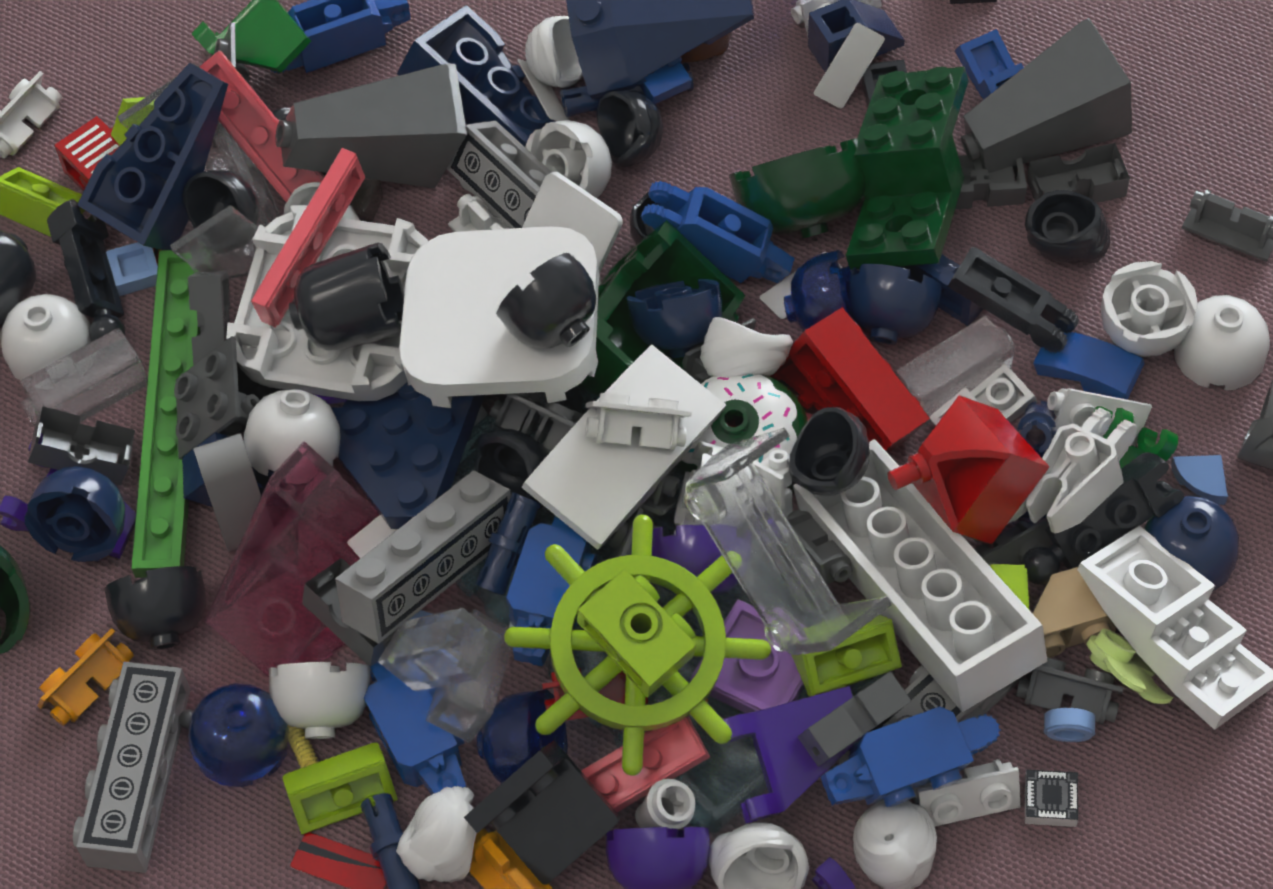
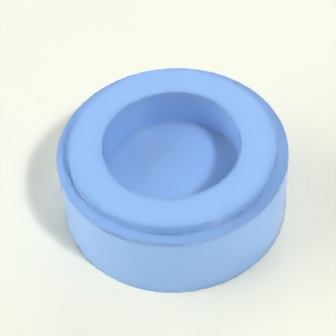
(1069, 724)

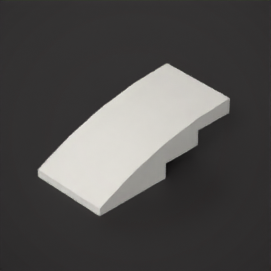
(604, 483)
(1175, 627)

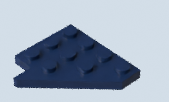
(404, 448)

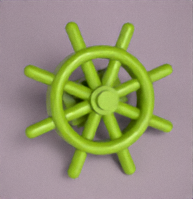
(640, 638)

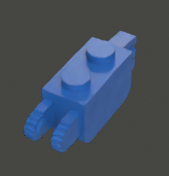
(344, 28)
(721, 230)
(538, 586)
(416, 747)
(909, 755)

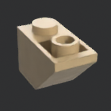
(1069, 612)

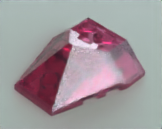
(291, 538)

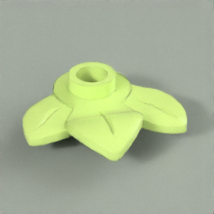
(1118, 657)

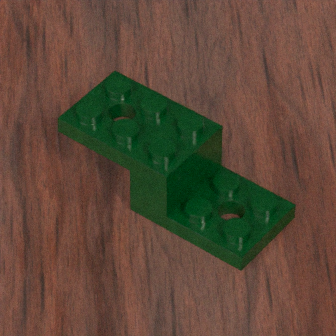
(908, 168)

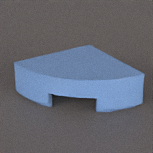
(1202, 476)

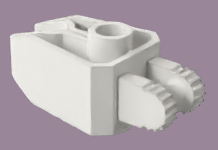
(1080, 471)

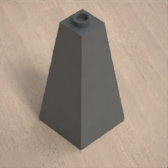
(1052, 105)
(396, 126)

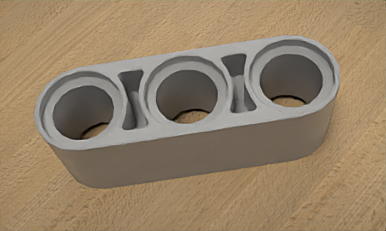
(229, 485)

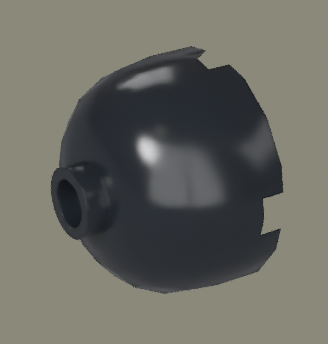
(552, 305)
(158, 606)

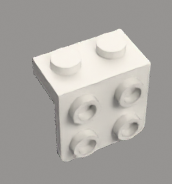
(569, 206)

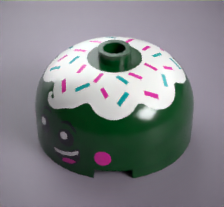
(758, 407)

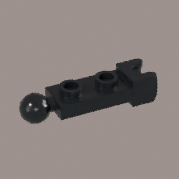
(87, 266)
(1120, 513)

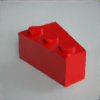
(841, 368)

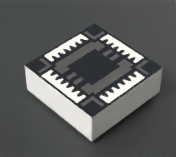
(1051, 798)

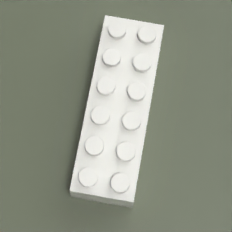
(941, 591)

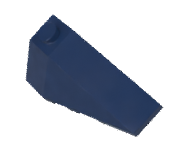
(632, 38)
(487, 80)
(145, 177)

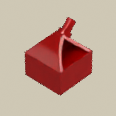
(973, 470)

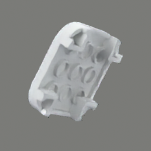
(451, 324)
(285, 355)

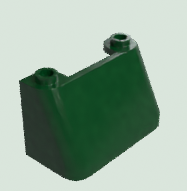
(655, 260)

